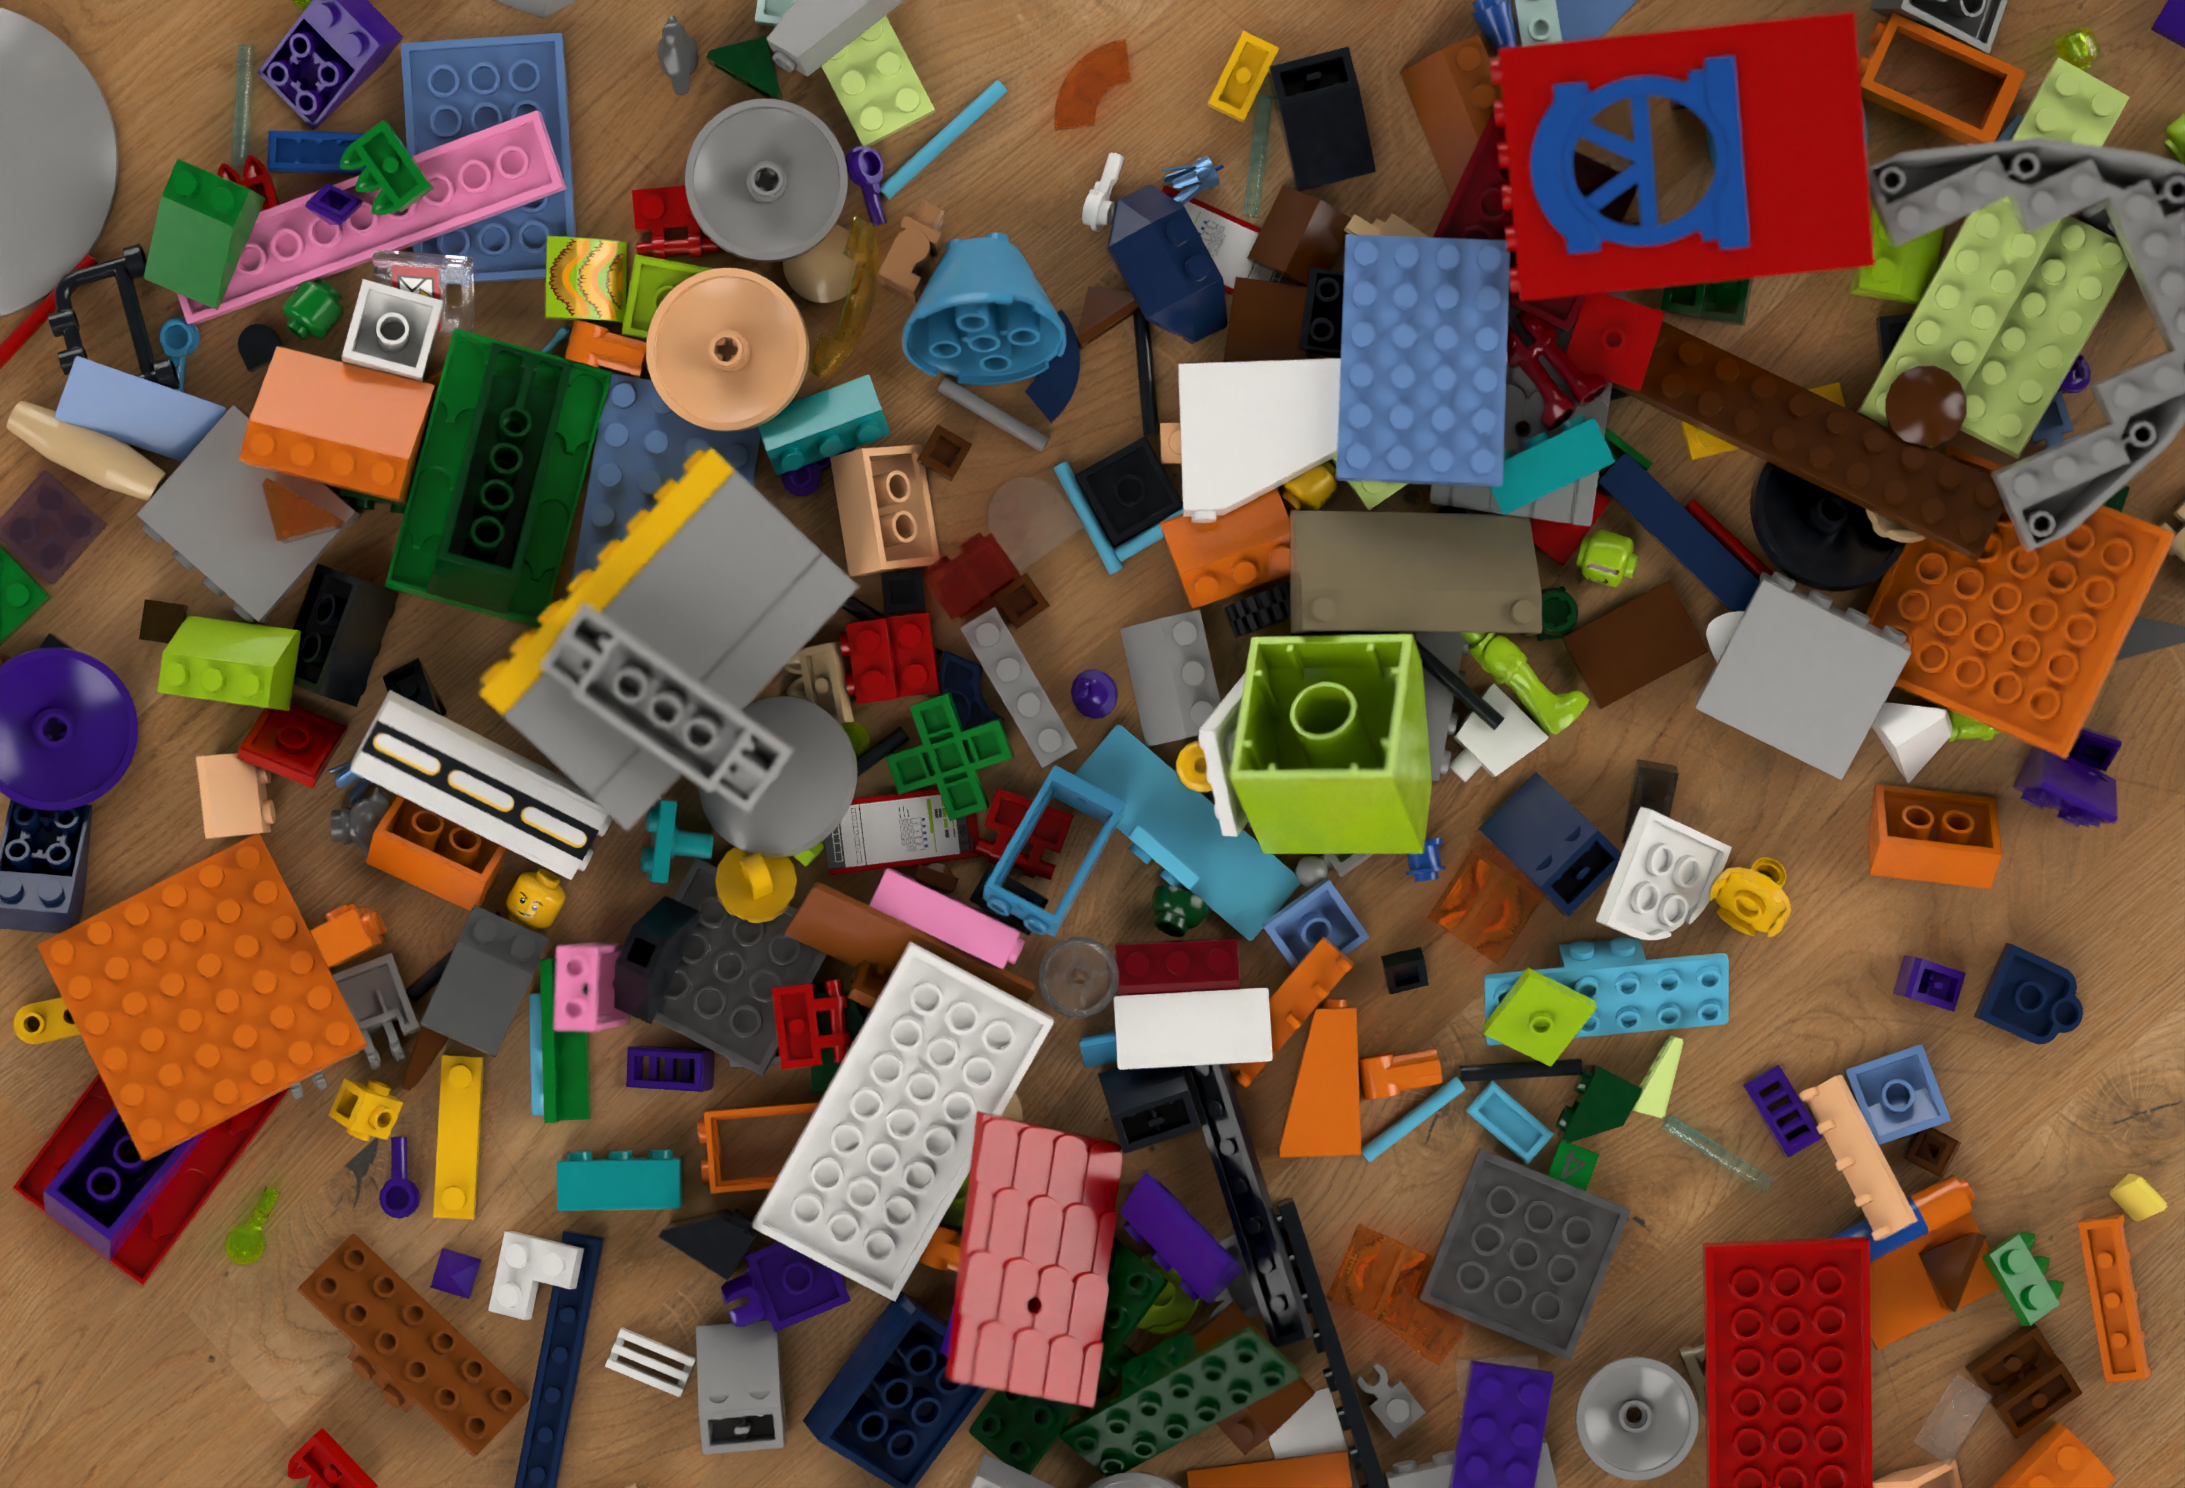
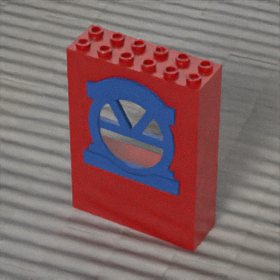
(1784, 137)

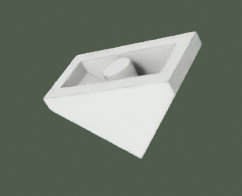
(1912, 734)

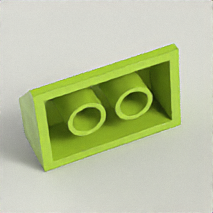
(1899, 271)
(231, 663)

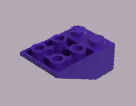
(329, 56)
(2068, 786)

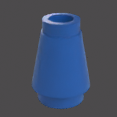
(1496, 22)

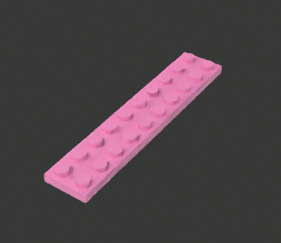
(470, 181)

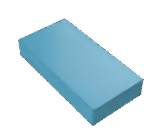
(1509, 1122)

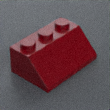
(1177, 966)

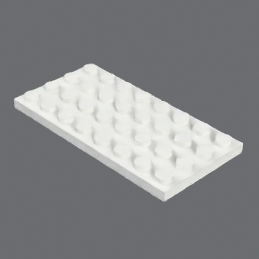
(901, 1121)

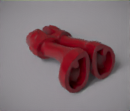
(1557, 404)

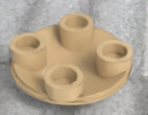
(824, 271)

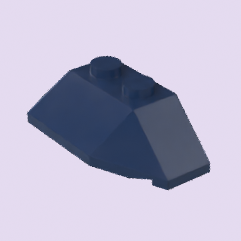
(1167, 265)

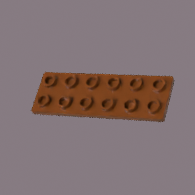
(876, 943)
(411, 1347)

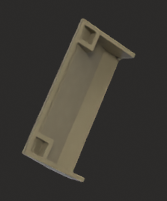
(1413, 573)

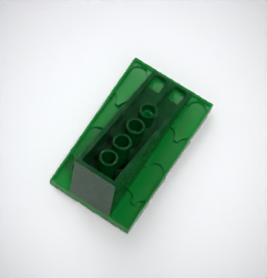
(498, 478)

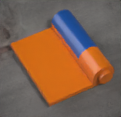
(1899, 1285)

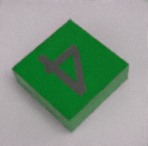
(1572, 1164)

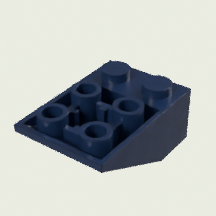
(1552, 844)
(43, 868)

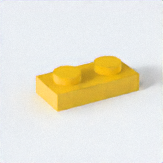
(1243, 76)

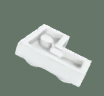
(524, 1264)

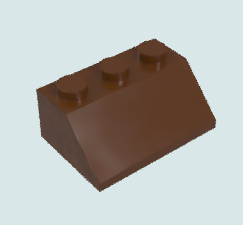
(1264, 1417)

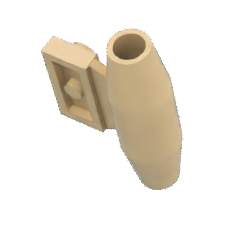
(86, 452)

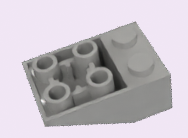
(740, 1388)

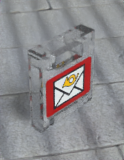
(429, 277)

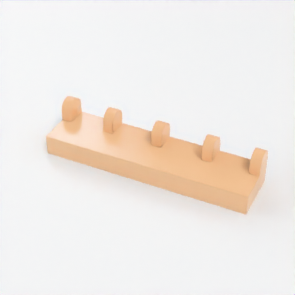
(1859, 1157)

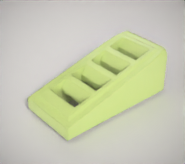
(1659, 1079)

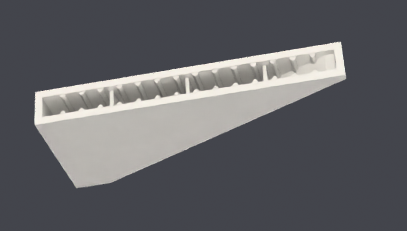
(1253, 428)

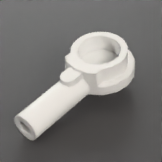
(1098, 208)

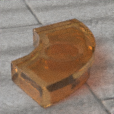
(1088, 83)

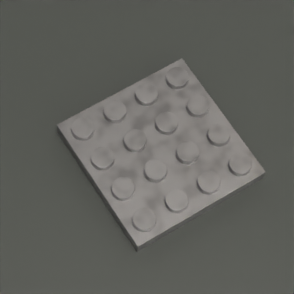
(728, 976)
(1524, 1254)

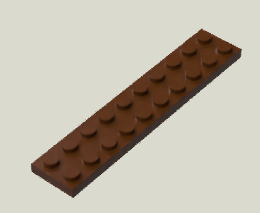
(1820, 441)

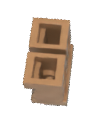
(912, 252)

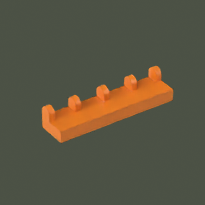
(1298, 998)
(2113, 1299)

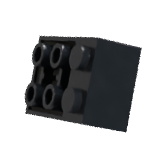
(1322, 118)

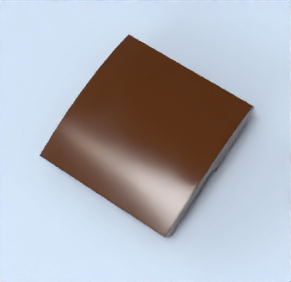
(1265, 321)
(2024, 1379)

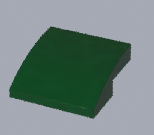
(1710, 301)

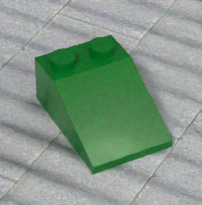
(200, 233)

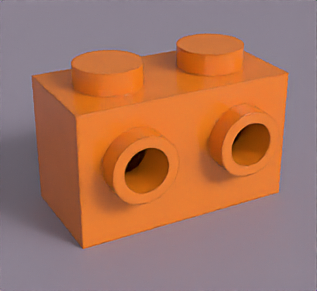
(349, 934)

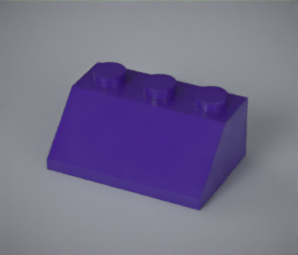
(1178, 1240)

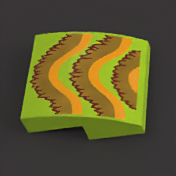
(585, 279)

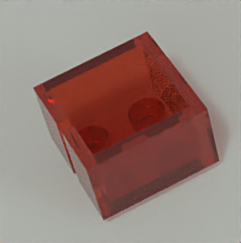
(971, 576)

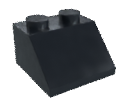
(713, 1239)

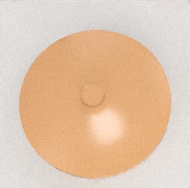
(727, 350)

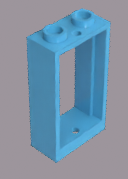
(1080, 796)

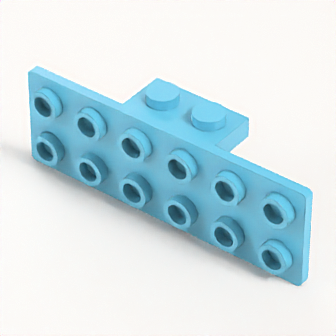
(1185, 836)
(1629, 989)

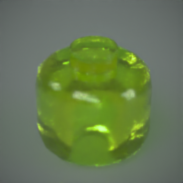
(2078, 47)

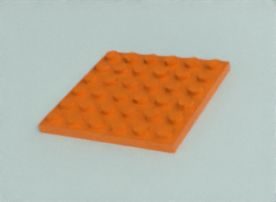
(2020, 630)
(201, 996)

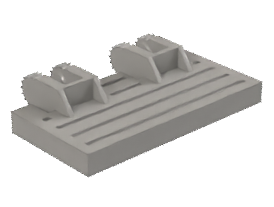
(376, 1000)

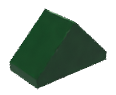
(749, 64)

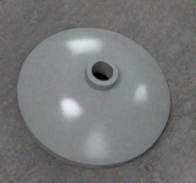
(1653, 1441)

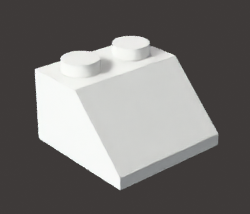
(392, 331)

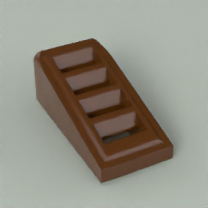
(424, 1053)

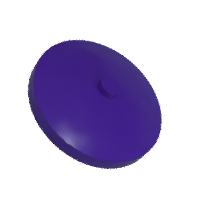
(63, 728)

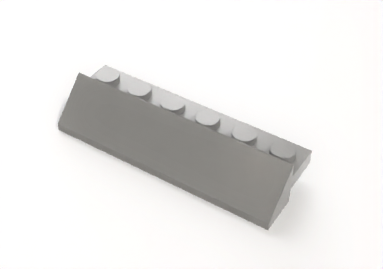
(665, 708)

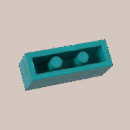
(824, 425)
(1552, 463)
(620, 1181)

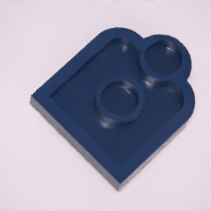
(2030, 997)

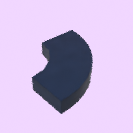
(1055, 386)
(962, 680)

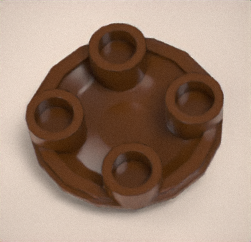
(1925, 406)

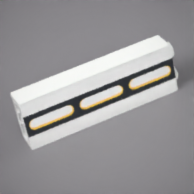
(480, 785)

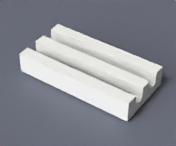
(645, 1377)

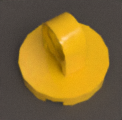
(755, 885)
(1751, 899)

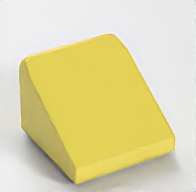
(2137, 1198)

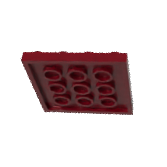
(1478, 212)

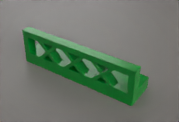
(563, 1058)

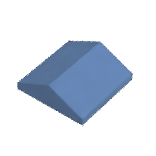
(1311, 917)
(1898, 1094)

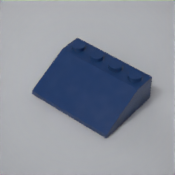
(892, 1397)

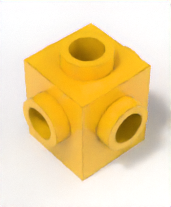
(366, 1109)

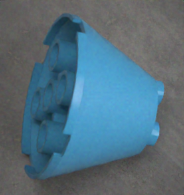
(983, 316)

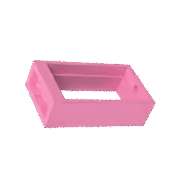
(947, 918)
(591, 965)

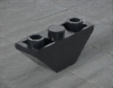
(652, 957)

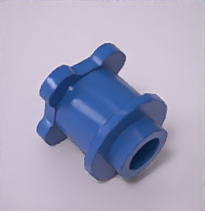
(1426, 865)

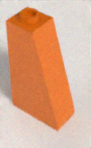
(1325, 1092)

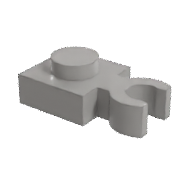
(1393, 1403)

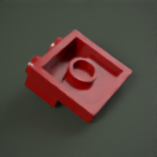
(891, 657)

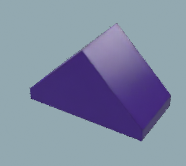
(1929, 982)

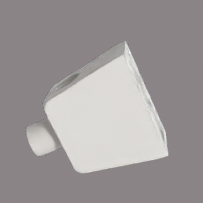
(1495, 748)

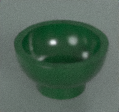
(1177, 910)

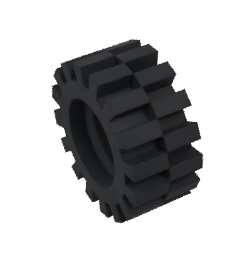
(1260, 610)

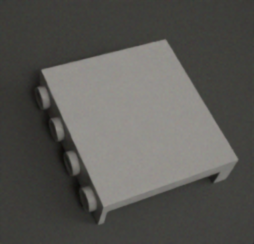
(223, 526)
(1804, 674)

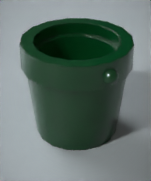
(1558, 613)

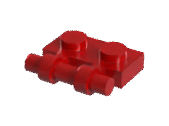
(667, 210)
(1006, 816)
(798, 1027)

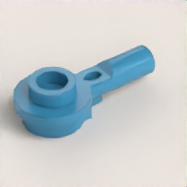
(179, 342)

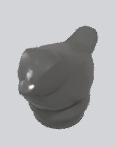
(677, 55)
(360, 820)

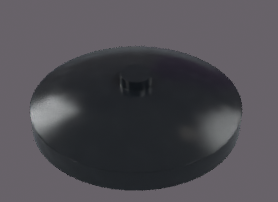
(1817, 533)

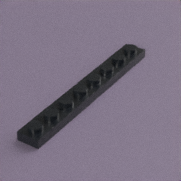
(1248, 1203)
(1327, 1341)

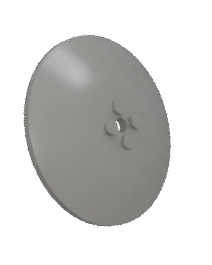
(53, 162)

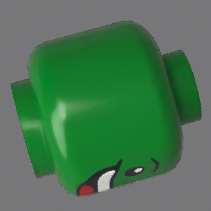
(312, 309)

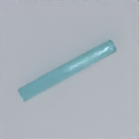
(242, 108)
(1257, 156)
(1717, 1153)

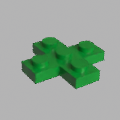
(949, 756)

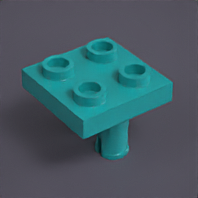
(669, 841)

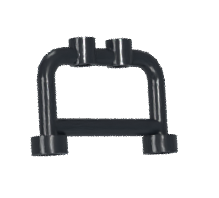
(66, 323)

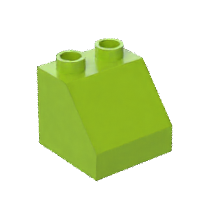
(1334, 745)

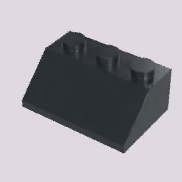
(340, 633)

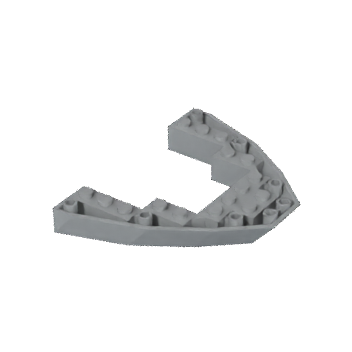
(2044, 183)

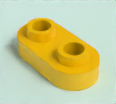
(52, 1019)

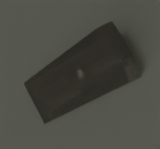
(1651, 788)

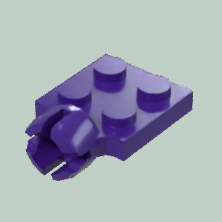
(783, 1288)

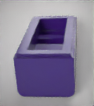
(703, 1068)
(1803, 1118)

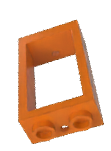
(1997, 108)
(709, 1133)

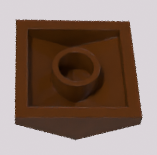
(1299, 236)

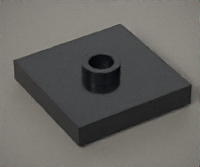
(1129, 491)

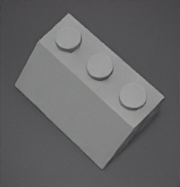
(1171, 676)

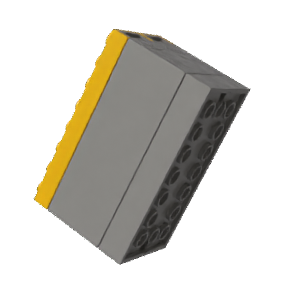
(701, 581)

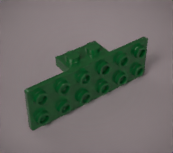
(1176, 1395)
(1025, 1426)

